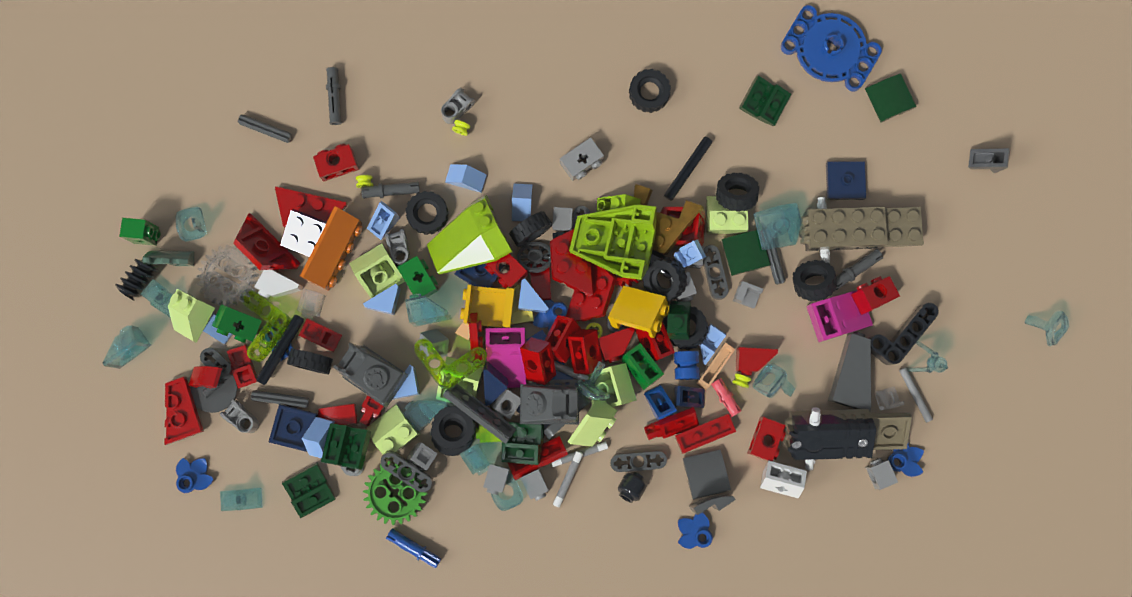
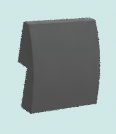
(706, 474)
(717, 502)

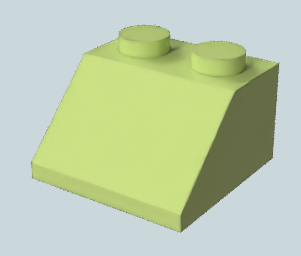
(723, 220)
(376, 271)
(189, 314)
(470, 383)
(617, 383)
(593, 424)
(392, 431)

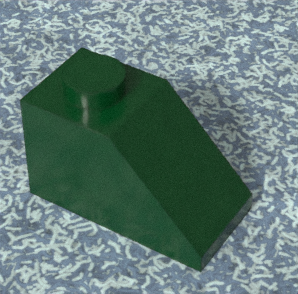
(679, 320)

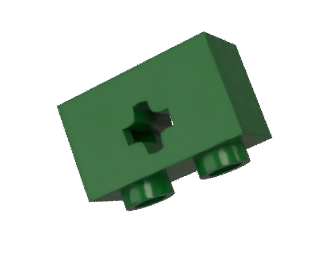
(139, 231)
(411, 269)
(247, 326)
(642, 366)

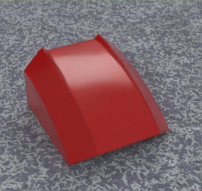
(692, 233)

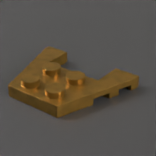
(667, 227)

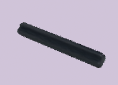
(688, 168)
(280, 349)

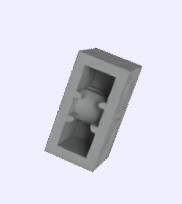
(587, 150)

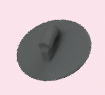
(217, 398)

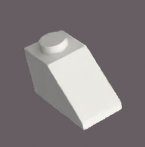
(275, 285)

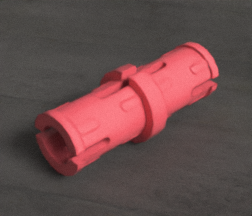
(726, 397)

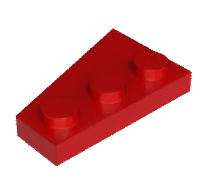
(181, 413)

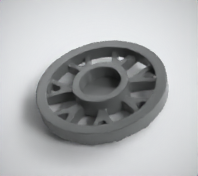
(534, 257)

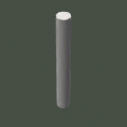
(916, 395)

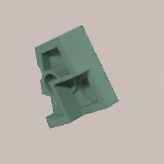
(174, 258)

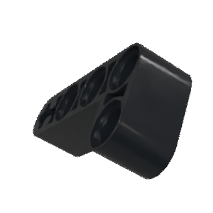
(907, 332)

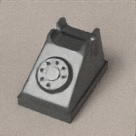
(371, 373)
(549, 404)

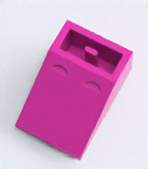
(837, 317)
(505, 354)

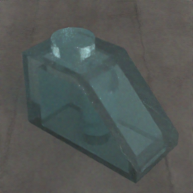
(423, 412)
(476, 459)

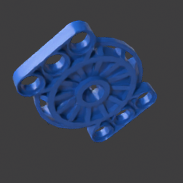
(837, 63)

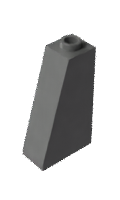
(853, 374)

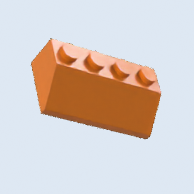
(332, 249)

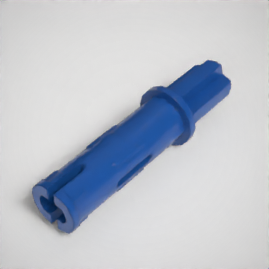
(413, 548)

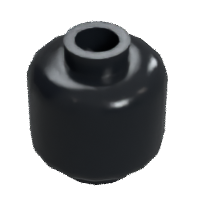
(632, 487)

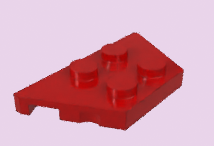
(307, 203)
(263, 247)
(568, 267)
(586, 307)

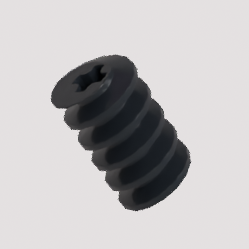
(136, 278)

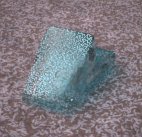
(158, 296)
(241, 499)

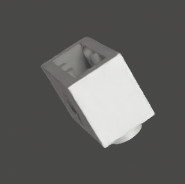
(783, 479)

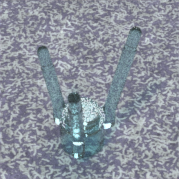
(934, 363)

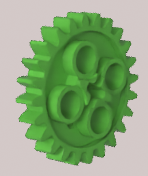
(382, 505)

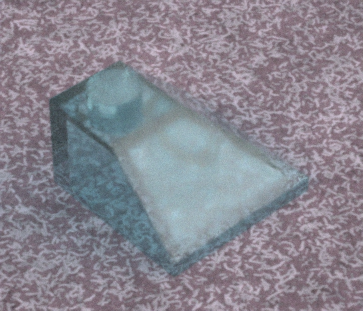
(778, 226)
(424, 311)
(126, 347)

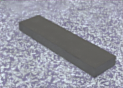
(480, 412)

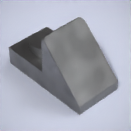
(991, 159)

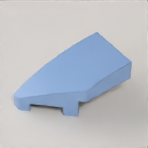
(690, 254)
(713, 340)

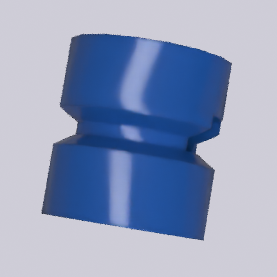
(686, 365)

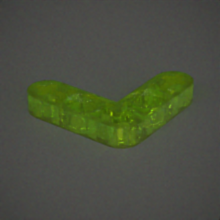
(271, 320)
(450, 370)

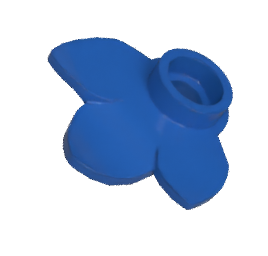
(547, 319)
(908, 460)
(194, 473)
(693, 529)

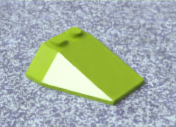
(469, 239)
(617, 239)

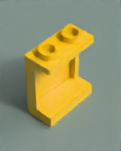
(491, 304)
(639, 310)

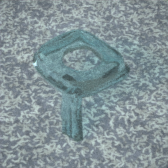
(198, 224)
(1050, 326)
(780, 382)
(584, 385)
(516, 499)

